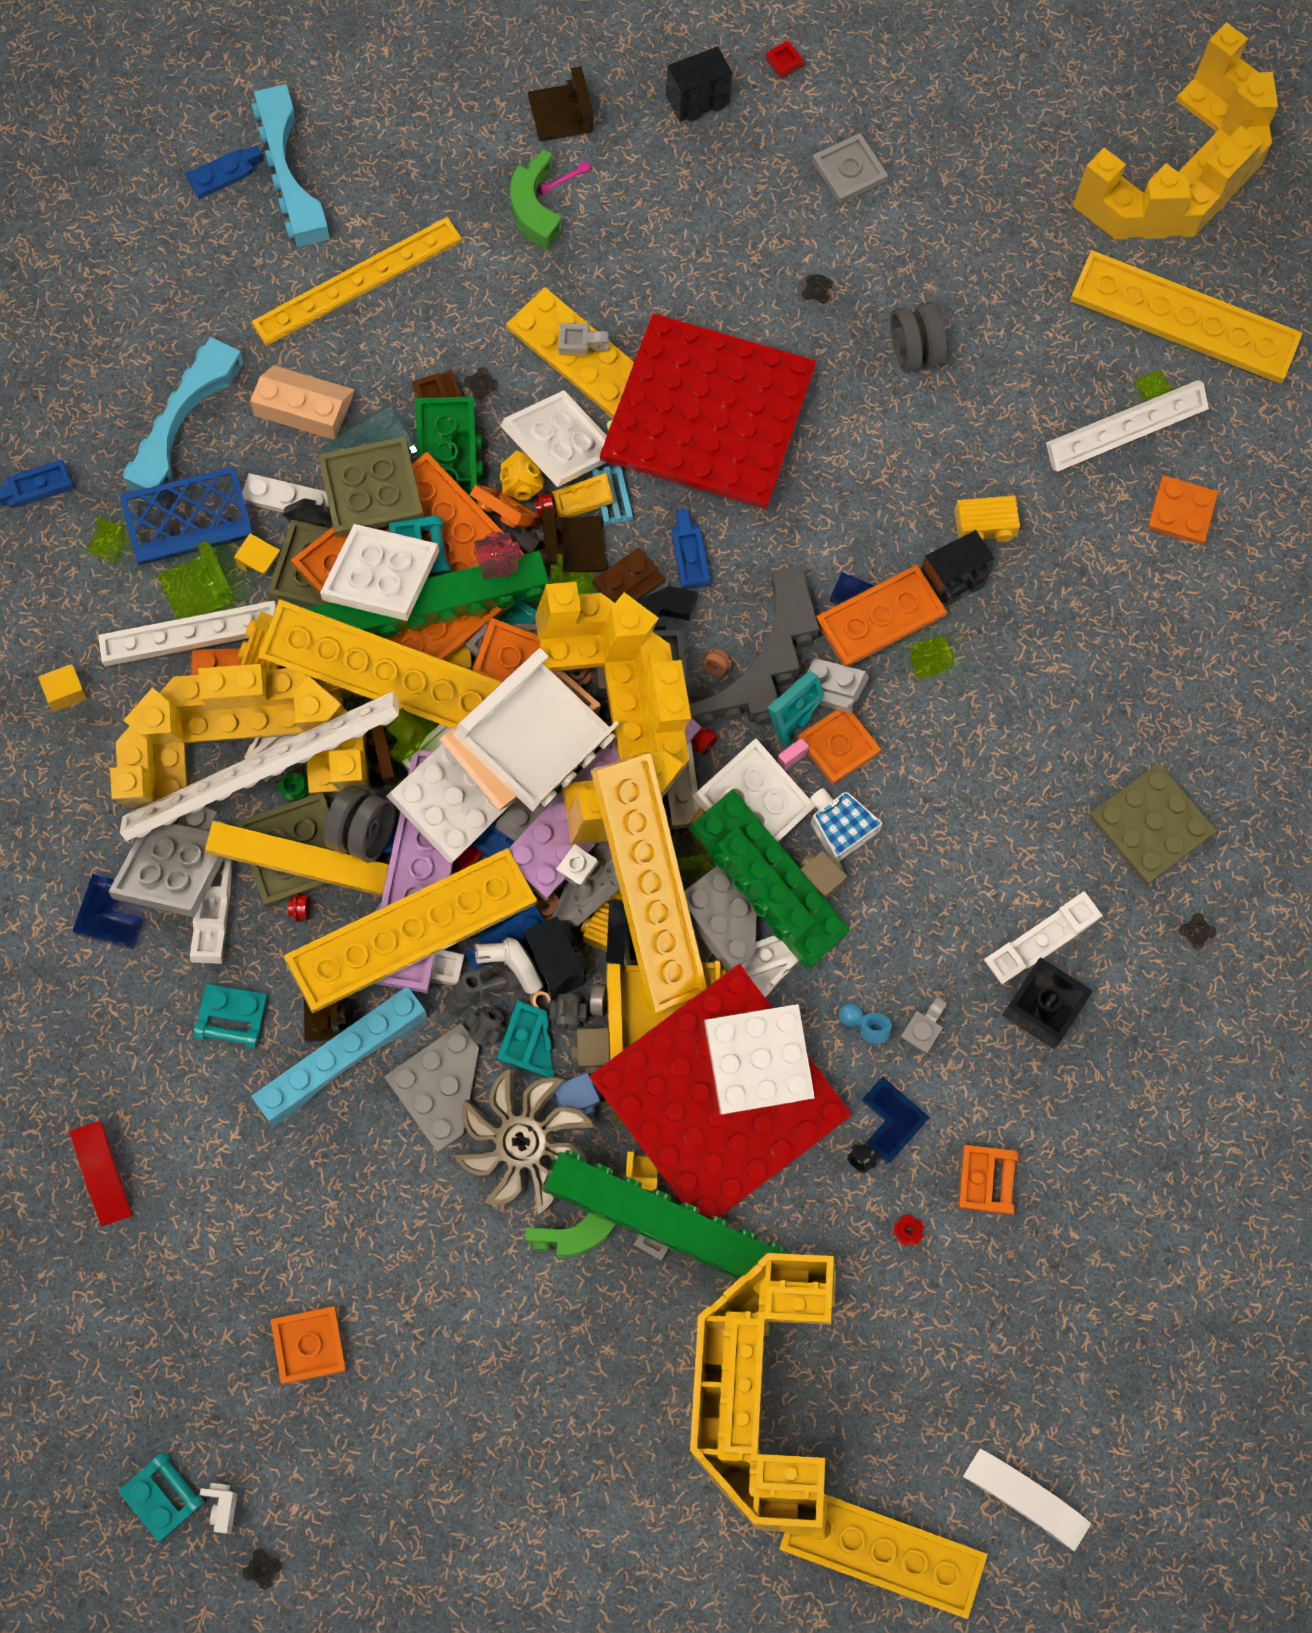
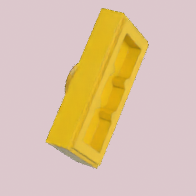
(583, 496)

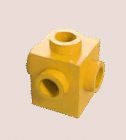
(520, 477)

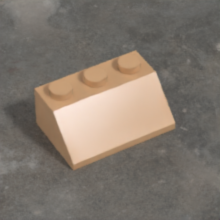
(301, 401)
(485, 779)

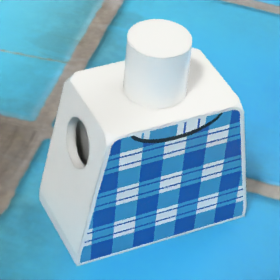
(842, 823)

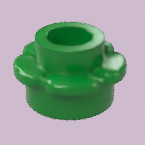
(293, 779)

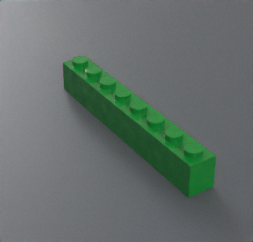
(450, 597)
(654, 1215)

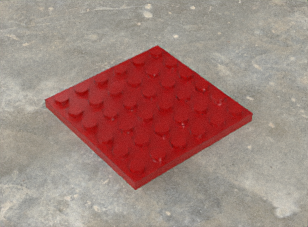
(708, 410)
(670, 1105)

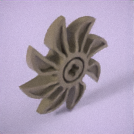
(508, 1136)

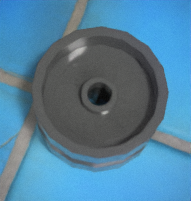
(918, 336)
(359, 824)

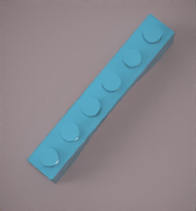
(304, 212)
(212, 371)
(310, 1075)

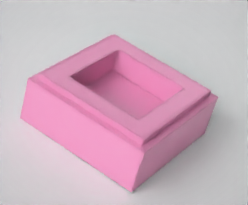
(793, 754)

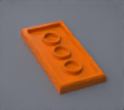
(881, 616)

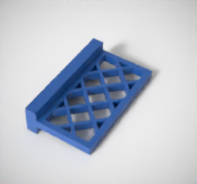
(186, 542)

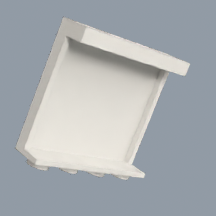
(534, 733)

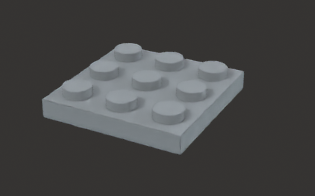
(167, 870)

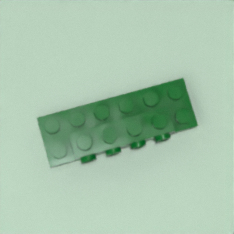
(448, 434)
(769, 879)

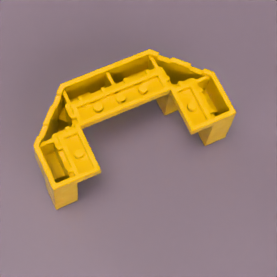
(1232, 102)
(641, 683)
(224, 707)
(725, 1427)

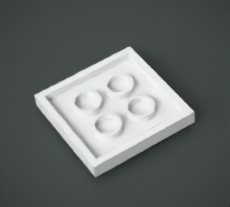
(557, 437)
(380, 572)
(763, 788)
(445, 803)
(759, 1059)

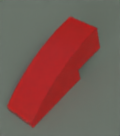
(100, 1173)

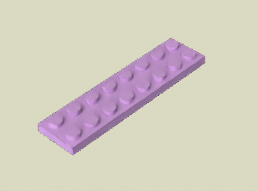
(547, 838)
(411, 868)

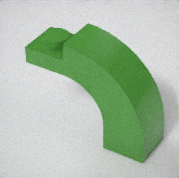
(531, 218)
(572, 1241)

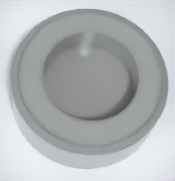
(598, 999)

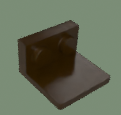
(562, 109)
(577, 539)
(326, 1022)

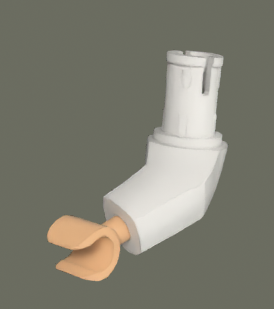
(518, 960)

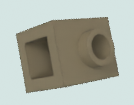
(824, 873)
(591, 1049)

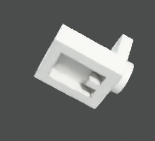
(577, 866)
(223, 1513)

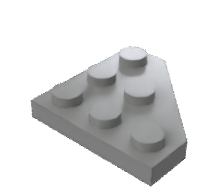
(581, 901)
(722, 918)
(437, 1084)

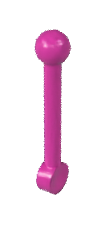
(584, 167)

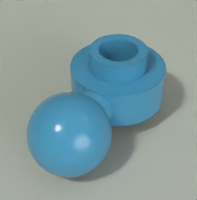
(873, 1026)

